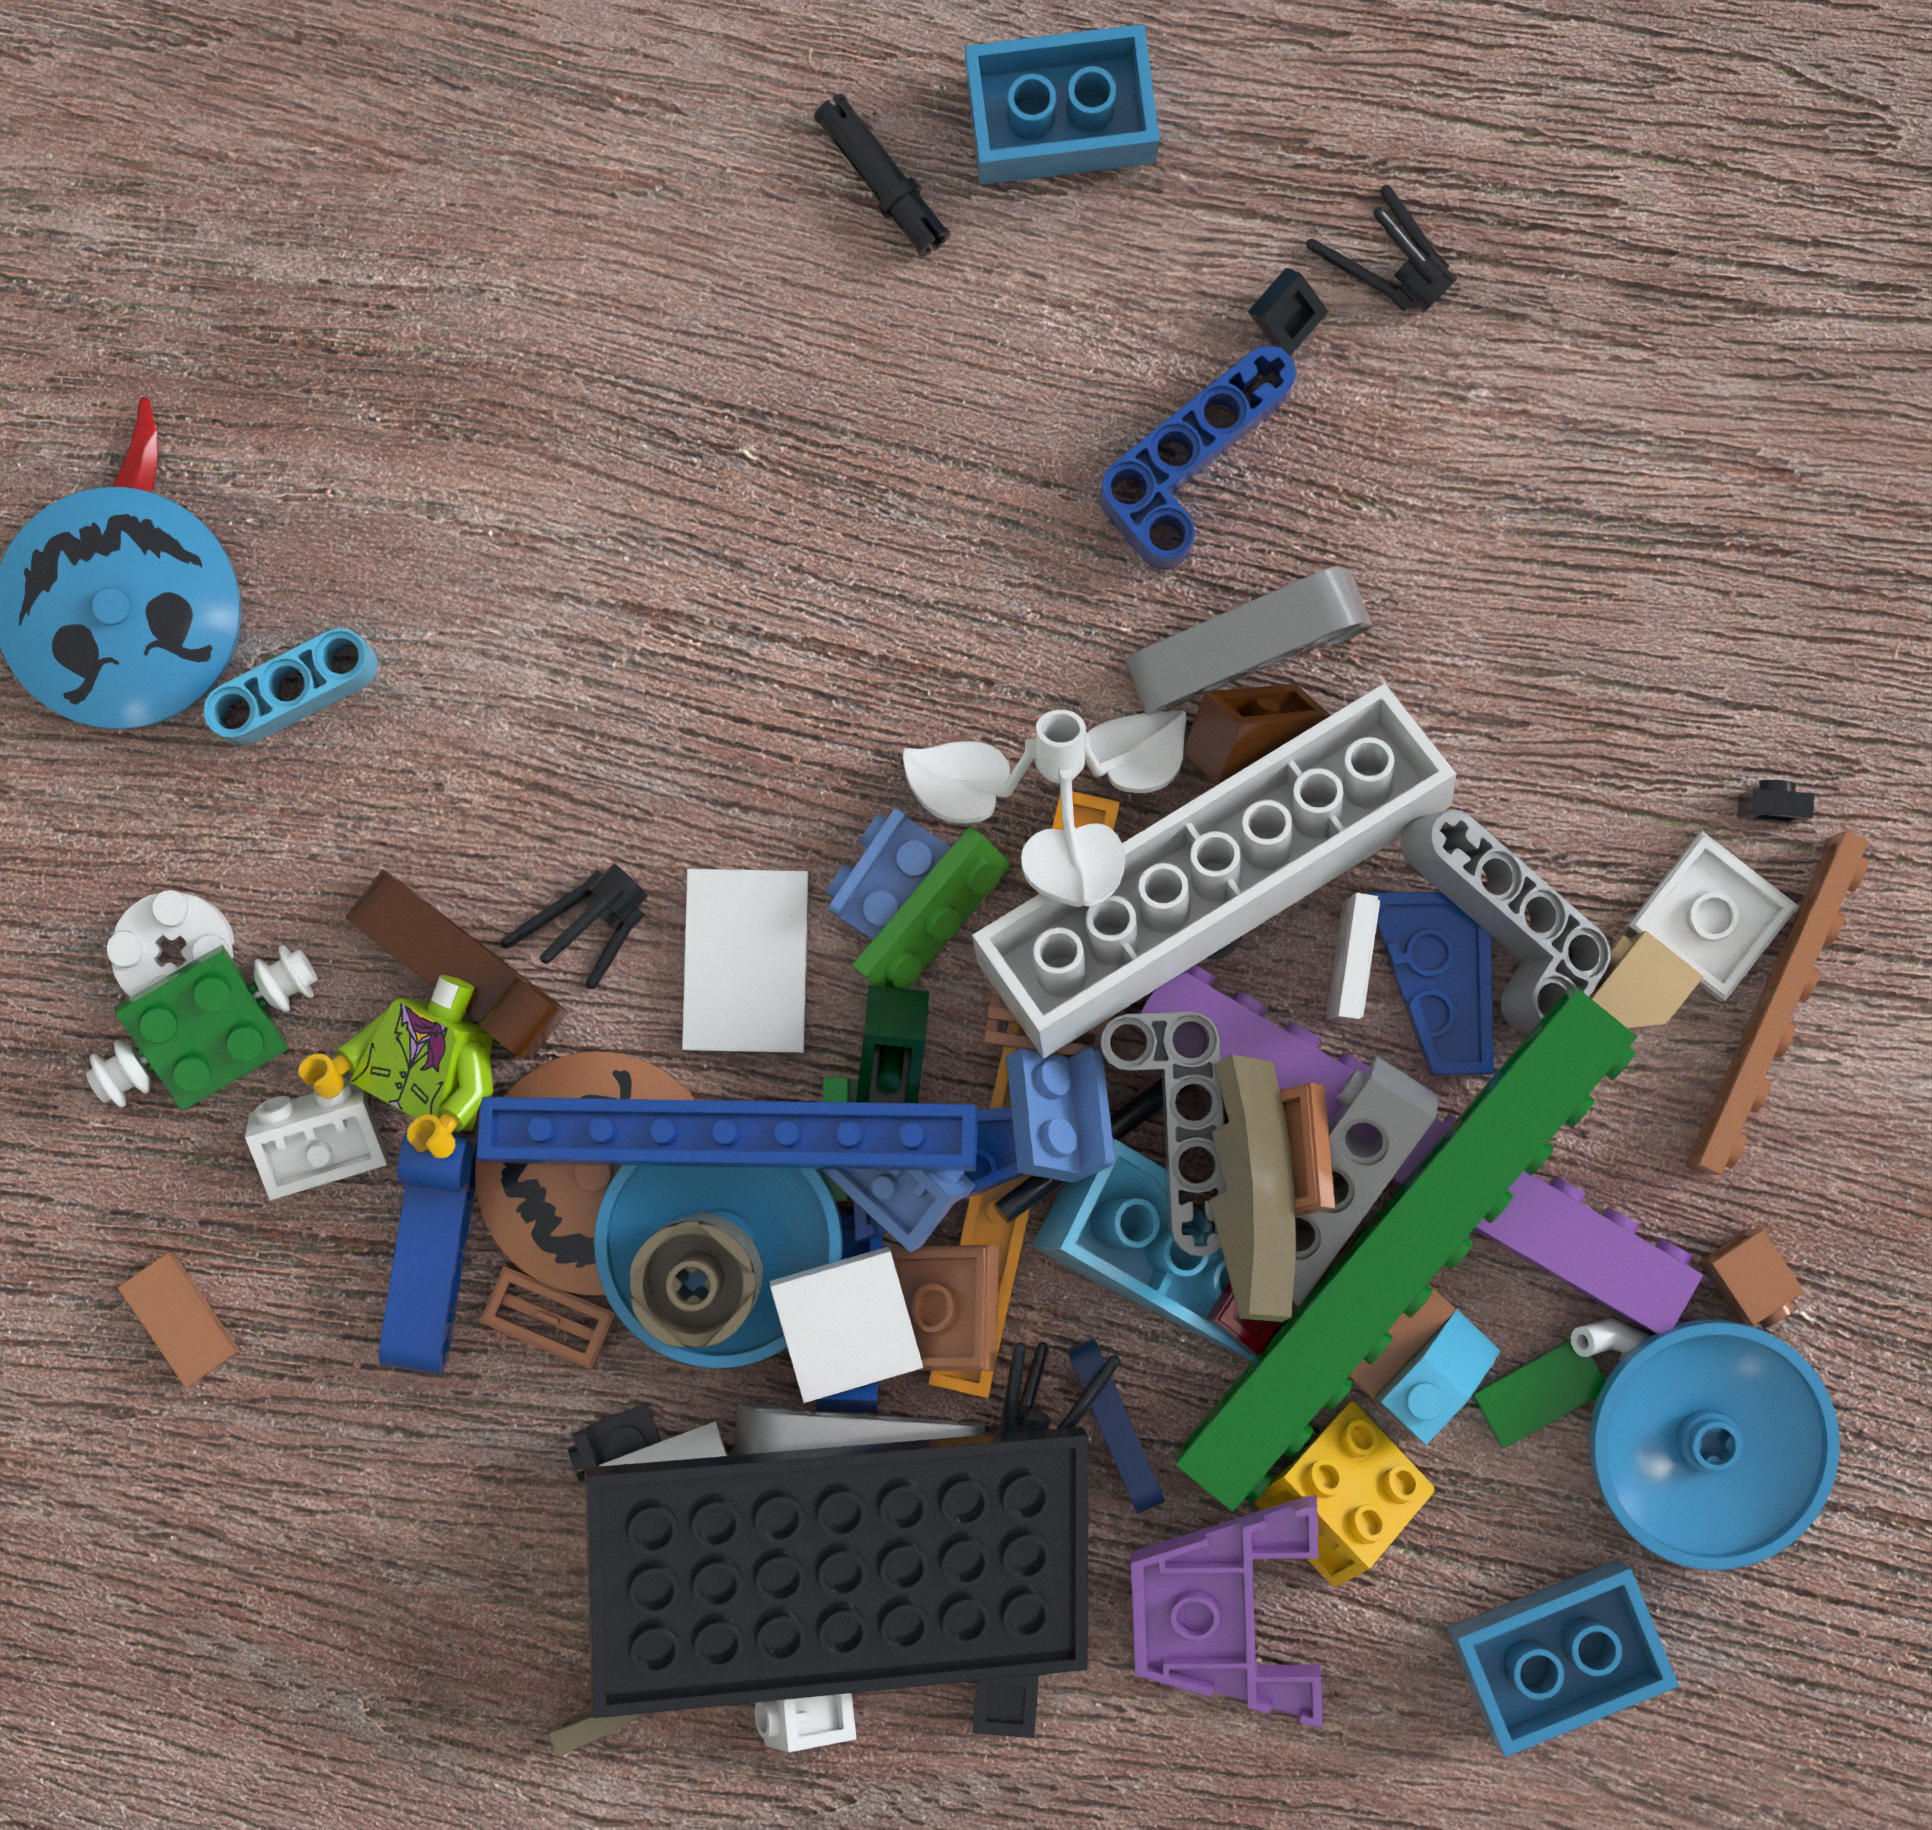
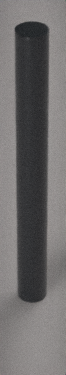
(1122, 1123)

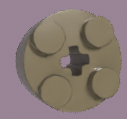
(702, 1316)

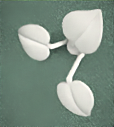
(1068, 864)

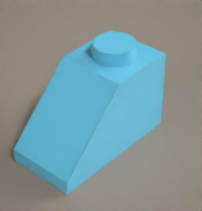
(1439, 1378)

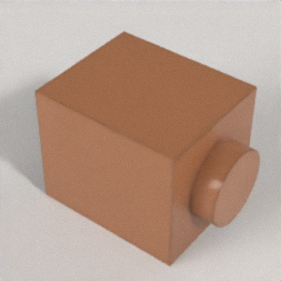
(1753, 1278)

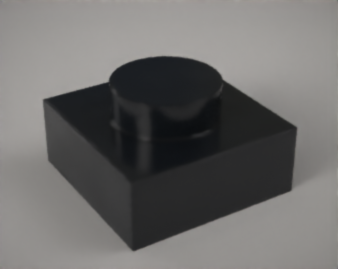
(1288, 311)
(1776, 803)
(1006, 1706)

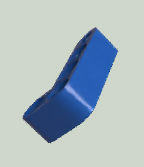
(1204, 445)
(428, 1256)

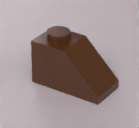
(1247, 724)

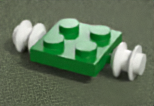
(201, 1027)

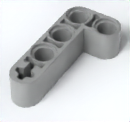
(1249, 638)
(1451, 853)
(1178, 1131)
(783, 1428)

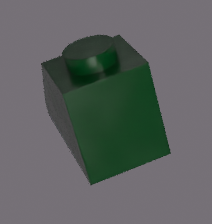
(892, 1045)

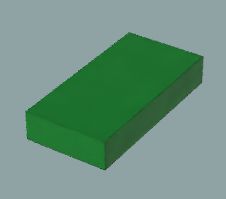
(1538, 1392)

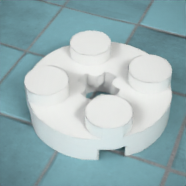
(151, 920)

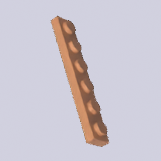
(1769, 1027)

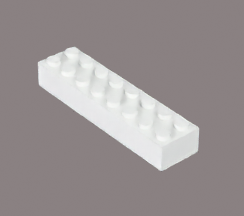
(1218, 869)

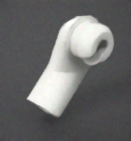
(1605, 1336)

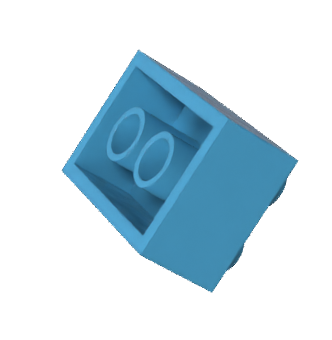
(1061, 104)
(1562, 1657)

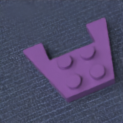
(1199, 1610)

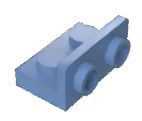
(886, 875)
(1060, 1114)
(904, 1201)

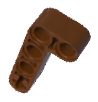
(433, 946)

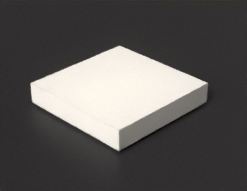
(1714, 914)
(1352, 959)
(846, 1324)

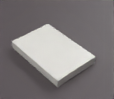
(745, 961)

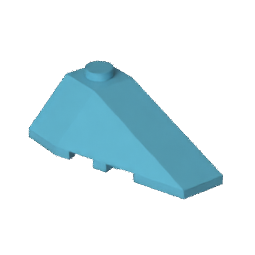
(1120, 1237)

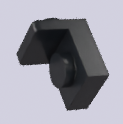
(612, 1438)

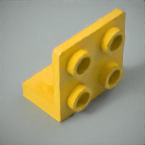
(1361, 1490)

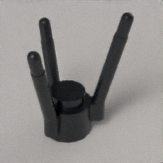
(1422, 277)
(610, 898)
(1027, 1418)

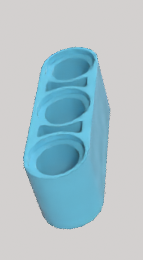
(262, 684)

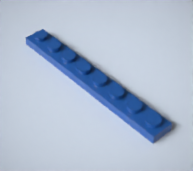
(728, 1133)

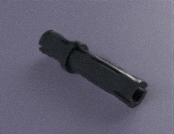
(896, 193)

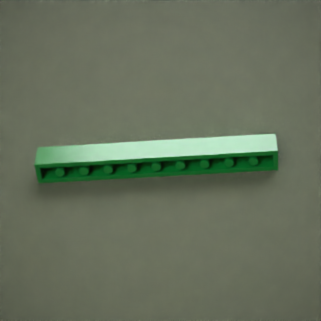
(1405, 1247)

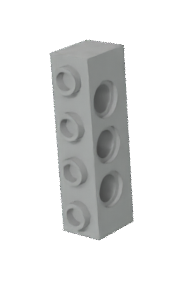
(1402, 1114)

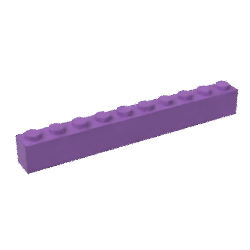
(1541, 1222)

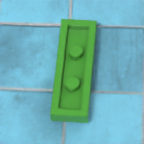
(933, 912)

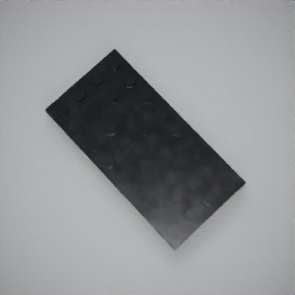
(836, 1570)

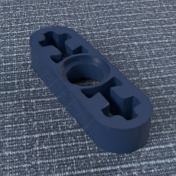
(1117, 1429)

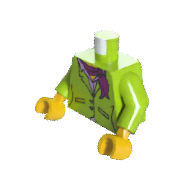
(419, 1061)

